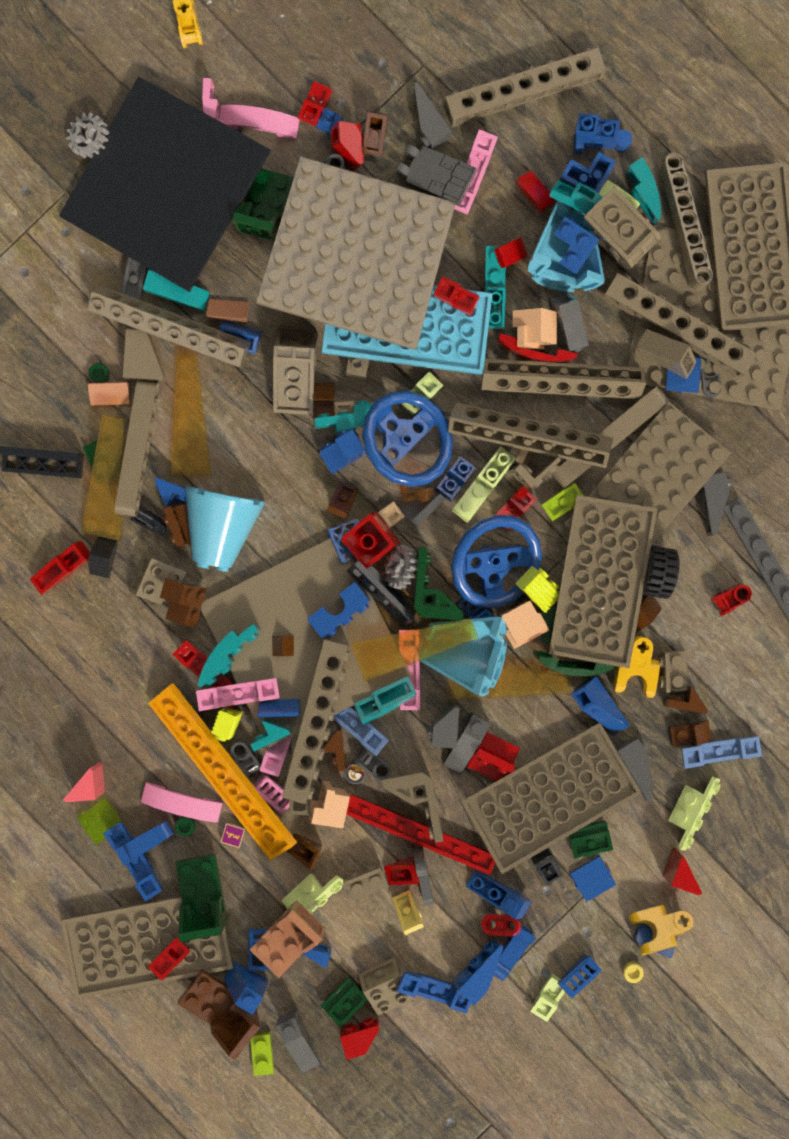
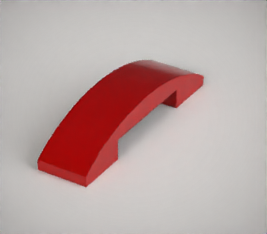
(510, 345)
(195, 661)

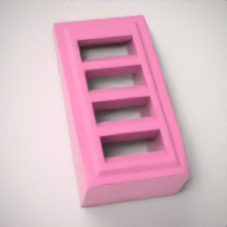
(268, 798)

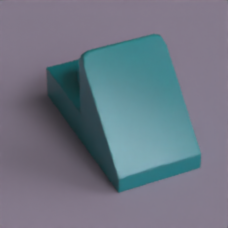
(274, 733)

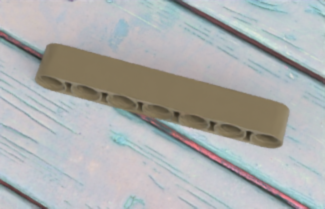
(688, 213)
(618, 429)
(137, 448)

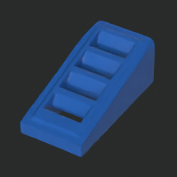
(319, 954)
(251, 957)
(589, 975)

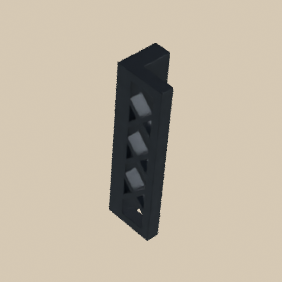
(41, 454)
(385, 595)

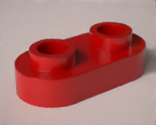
(502, 925)

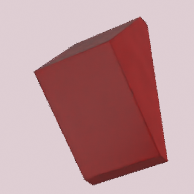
(402, 872)

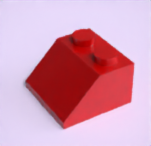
(370, 540)

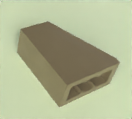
(667, 352)
(141, 358)

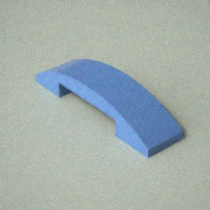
(366, 734)
(721, 751)

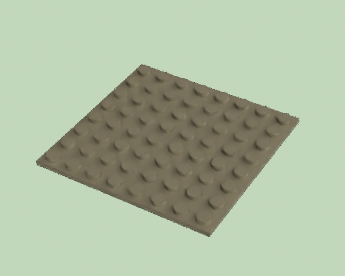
(356, 253)
(667, 276)
(280, 605)

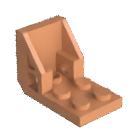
(288, 938)

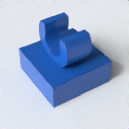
(327, 120)

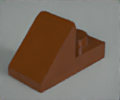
(375, 133)
(323, 398)
(342, 500)
(690, 703)
(691, 733)
(336, 745)

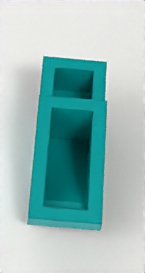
(645, 189)
(171, 292)
(385, 700)

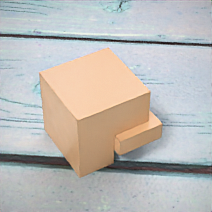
(535, 328)
(523, 624)
(330, 807)

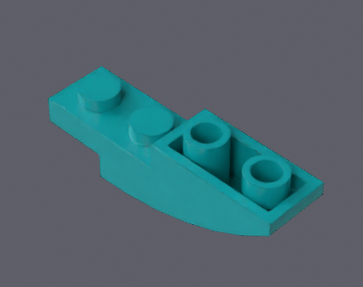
(580, 198)
(495, 283)
(343, 419)
(220, 658)

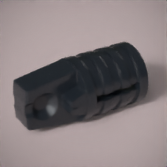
(150, 521)

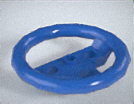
(404, 437)
(494, 560)

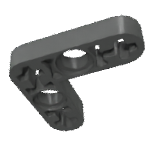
(422, 873)

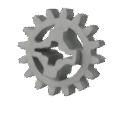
(87, 135)
(400, 567)

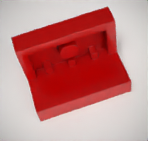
(494, 757)

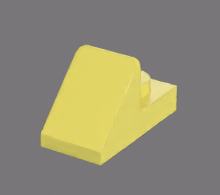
(407, 912)

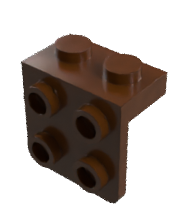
(177, 519)

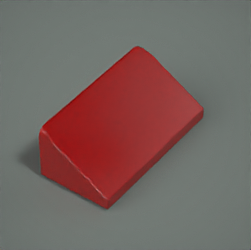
(535, 191)

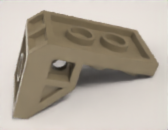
(622, 228)
(294, 372)
(406, 788)

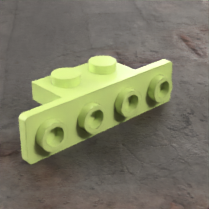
(691, 809)
(311, 893)

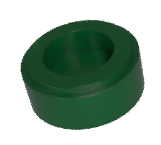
(99, 373)
(185, 826)

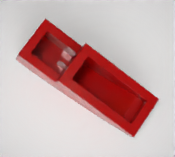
(60, 567)

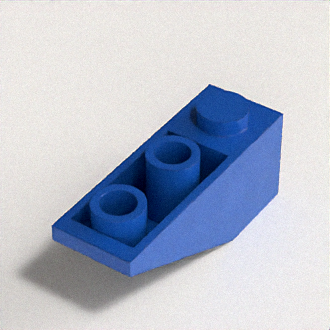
(599, 705)
(499, 894)
(477, 976)

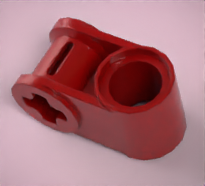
(727, 600)

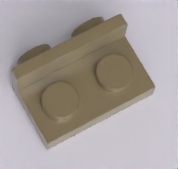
(673, 671)
(365, 881)

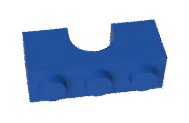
(326, 623)

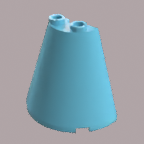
(551, 249)
(219, 526)
(477, 662)

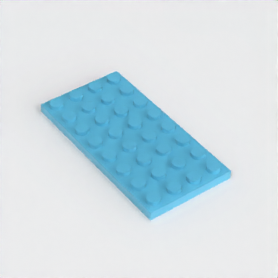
(446, 342)

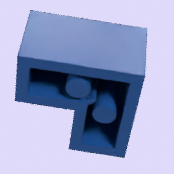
(592, 177)
(581, 241)
(343, 451)

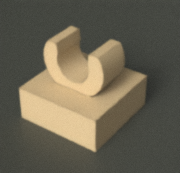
(522, 456)

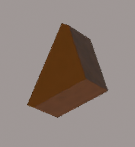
(648, 612)
(282, 645)
(305, 851)

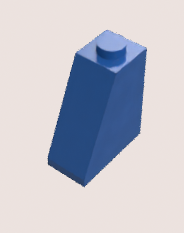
(245, 987)

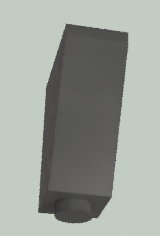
(569, 321)

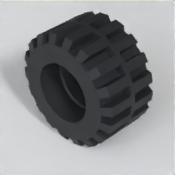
(661, 572)

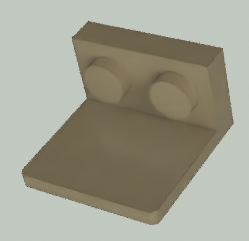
(523, 473)
(151, 577)
(380, 986)

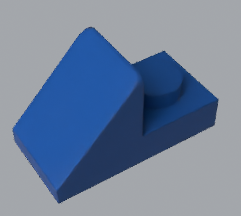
(168, 491)

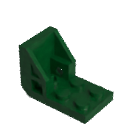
(264, 205)
(440, 606)
(203, 904)

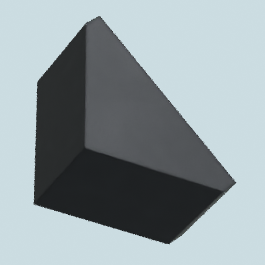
(102, 557)
(546, 867)

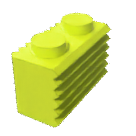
(538, 588)
(226, 723)

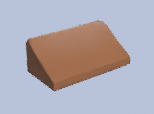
(227, 310)
(109, 393)

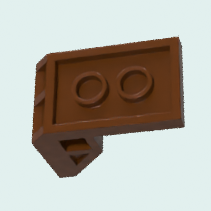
(213, 1003)

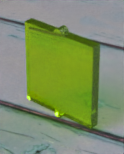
(99, 820)

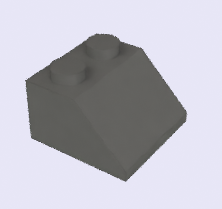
(445, 728)

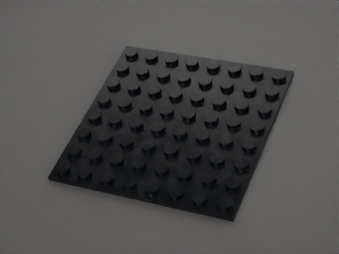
(165, 184)

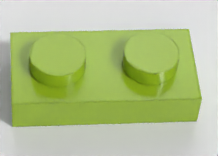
(561, 502)
(262, 1054)

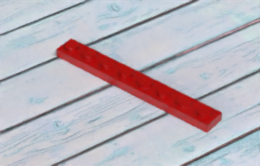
(419, 834)

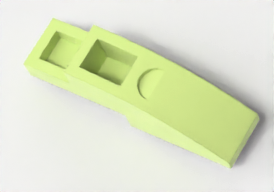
(484, 484)

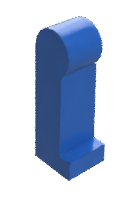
(623, 142)
(144, 842)
(512, 951)

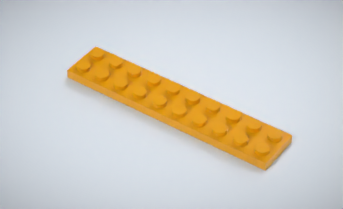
(222, 772)

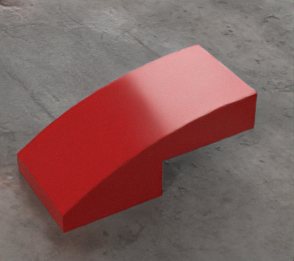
(315, 103)
(511, 252)
(455, 296)
(517, 504)
(169, 958)

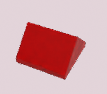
(679, 873)

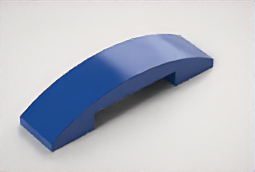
(140, 868)
(434, 989)

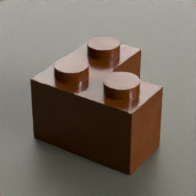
(184, 601)

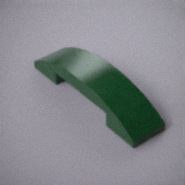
(571, 668)

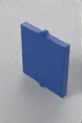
(677, 383)
(592, 878)

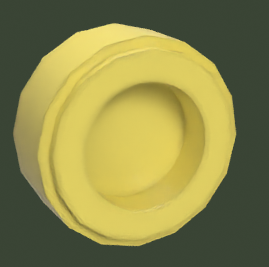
(632, 972)

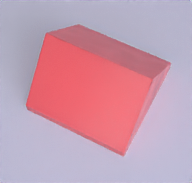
(89, 786)

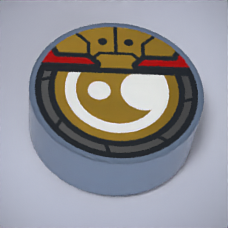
(354, 773)

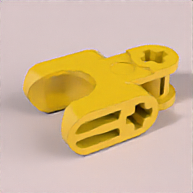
(188, 22)
(641, 665)
(663, 926)

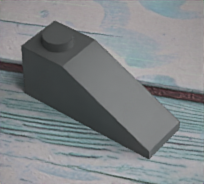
(431, 124)
(714, 498)
(467, 742)
(637, 763)
(297, 1040)

